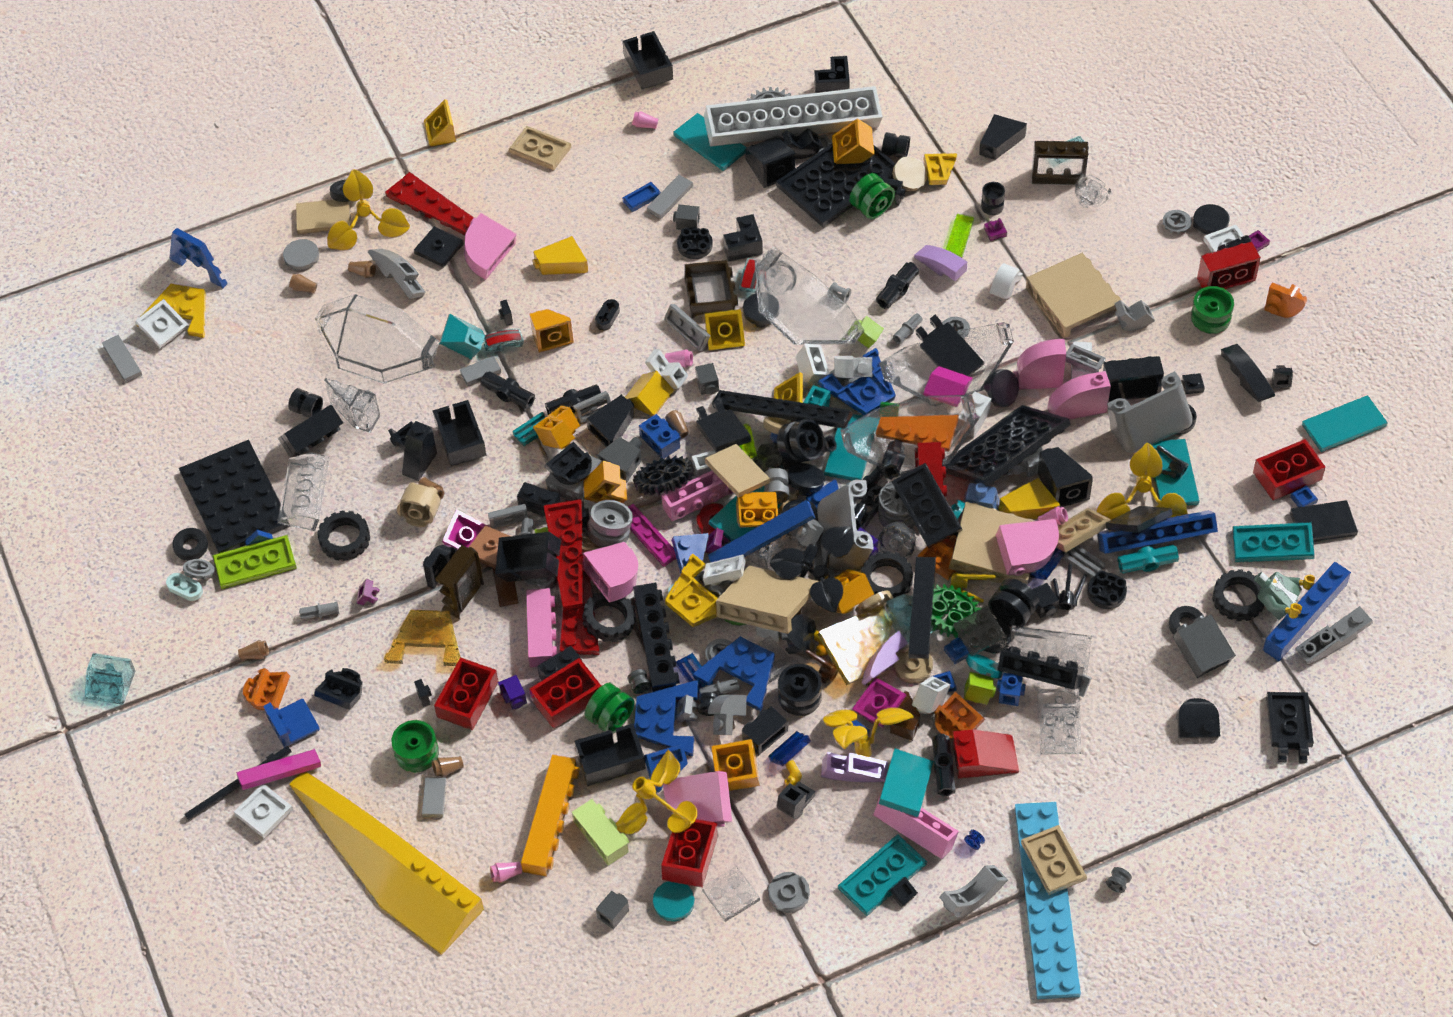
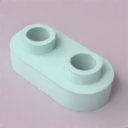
(185, 588)

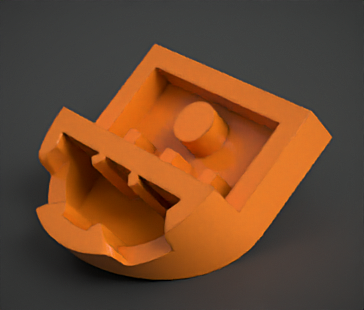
(1284, 301)
(943, 552)
(266, 688)
(956, 716)

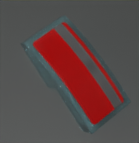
(748, 277)
(499, 339)

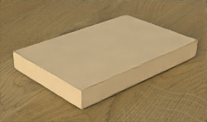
(540, 148)
(321, 215)
(737, 470)
(1080, 528)
(1053, 860)

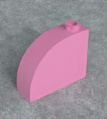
(486, 245)
(1042, 365)
(1081, 396)
(1027, 545)
(612, 570)
(706, 791)

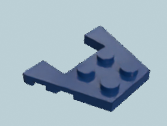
(188, 247)
(865, 392)
(744, 661)
(657, 716)

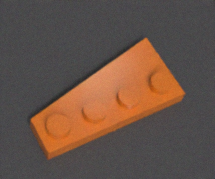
(919, 429)

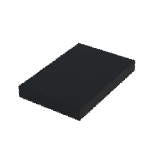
(1138, 519)
(1327, 519)

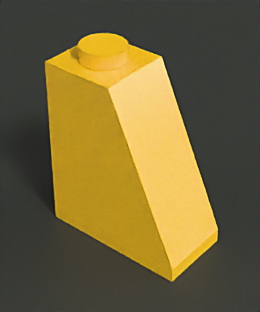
(560, 258)
(1028, 501)

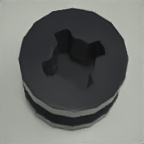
(705, 700)

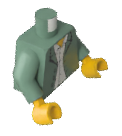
(1281, 593)

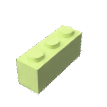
(600, 831)

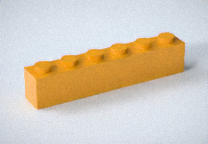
(549, 815)

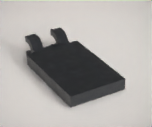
(948, 348)
(722, 428)
(1290, 723)

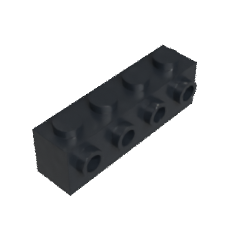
(1040, 668)

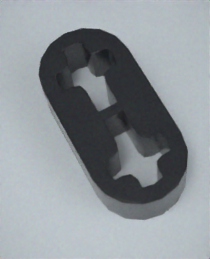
(604, 313)

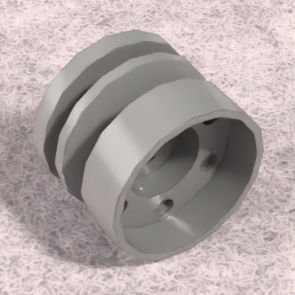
(891, 507)

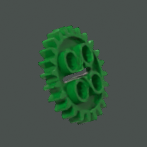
(943, 601)

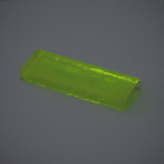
(960, 234)

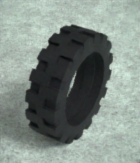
(341, 519)
(893, 560)
(1230, 610)
(608, 633)

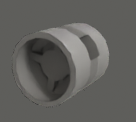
(778, 484)

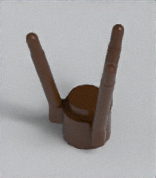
(827, 670)

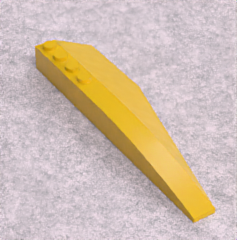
(391, 869)

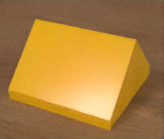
(440, 125)
(724, 329)
(790, 389)
(650, 393)

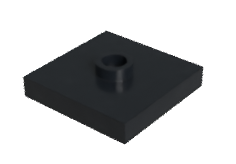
(438, 246)

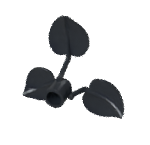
(829, 590)

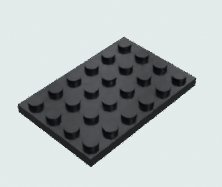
(825, 187)
(1006, 445)
(233, 495)

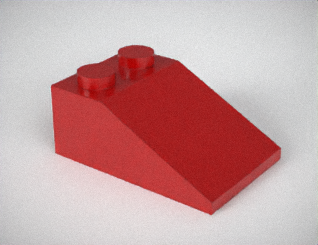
(983, 753)

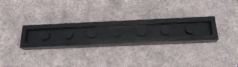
(783, 409)

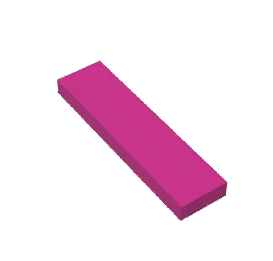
(651, 537)
(278, 769)

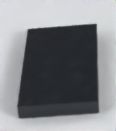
(927, 505)

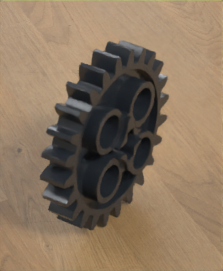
(663, 475)

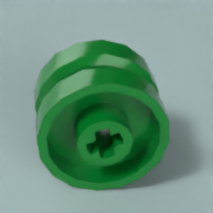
(872, 196)
(1212, 309)
(609, 707)
(414, 746)

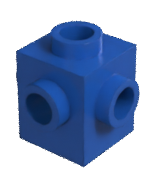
(1010, 689)

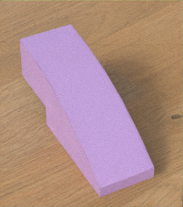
(942, 261)
(884, 657)
(853, 768)

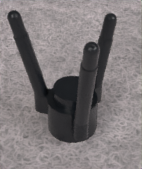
(1177, 466)
(1066, 597)

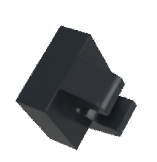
(1282, 377)

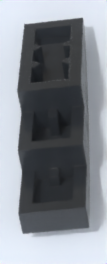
(1250, 375)

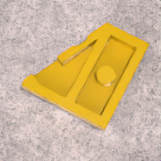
(939, 167)

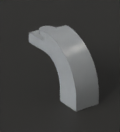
(975, 893)

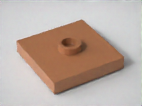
(487, 545)

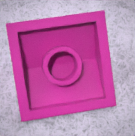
(946, 382)
(462, 530)
(877, 698)

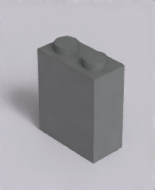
(1203, 645)

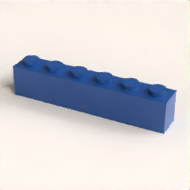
(1163, 531)
(1313, 605)

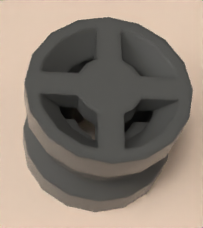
(639, 681)
(1118, 880)

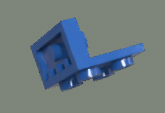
(291, 721)

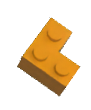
(557, 428)
(605, 484)

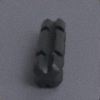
(1244, 239)

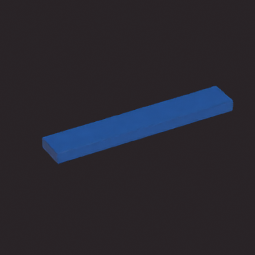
(765, 533)

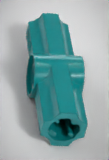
(1148, 559)

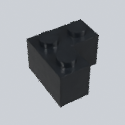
(834, 78)
(744, 242)

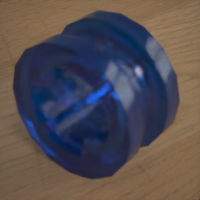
(974, 839)

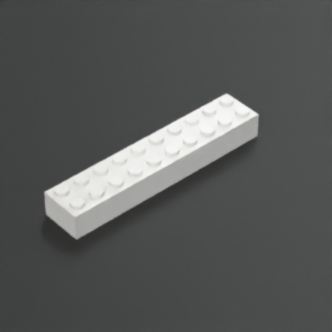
(773, 116)

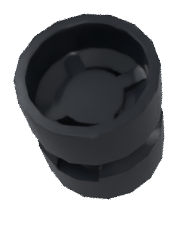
(896, 145)
(993, 198)
(305, 403)

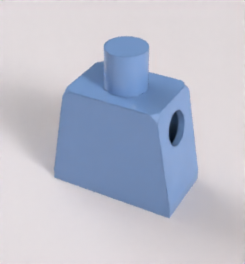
(982, 495)

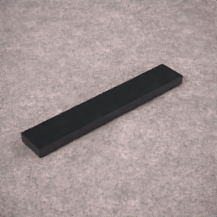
(922, 607)

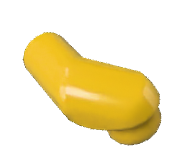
(821, 651)
(795, 774)

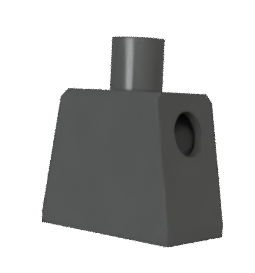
(623, 454)

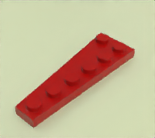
(423, 198)
(565, 522)
(572, 629)

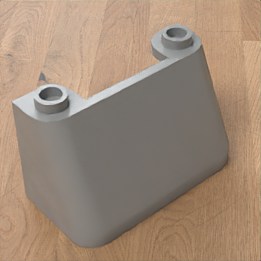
(1151, 418)
(838, 511)

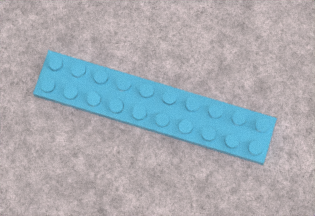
(1047, 914)

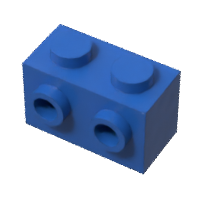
(659, 436)

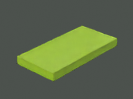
(254, 562)

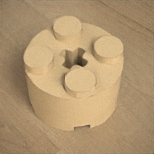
(419, 504)

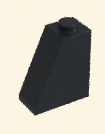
(1001, 136)
(611, 420)
(418, 451)

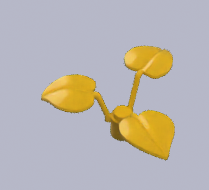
(356, 187)
(1143, 464)
(848, 734)
(665, 773)

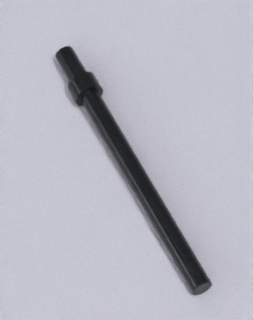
(232, 786)

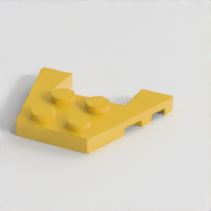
(188, 303)
(690, 598)

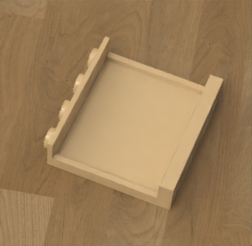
(1071, 293)
(977, 546)
(764, 599)

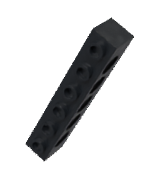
(649, 595)

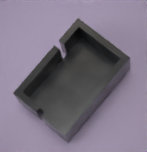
(650, 63)
(1138, 377)
(311, 431)
(459, 435)
(528, 556)
(607, 760)

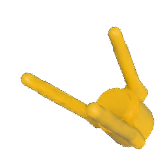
(961, 580)

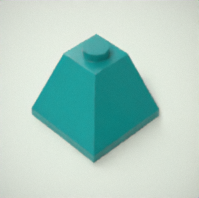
(462, 337)

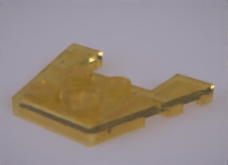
(425, 629)

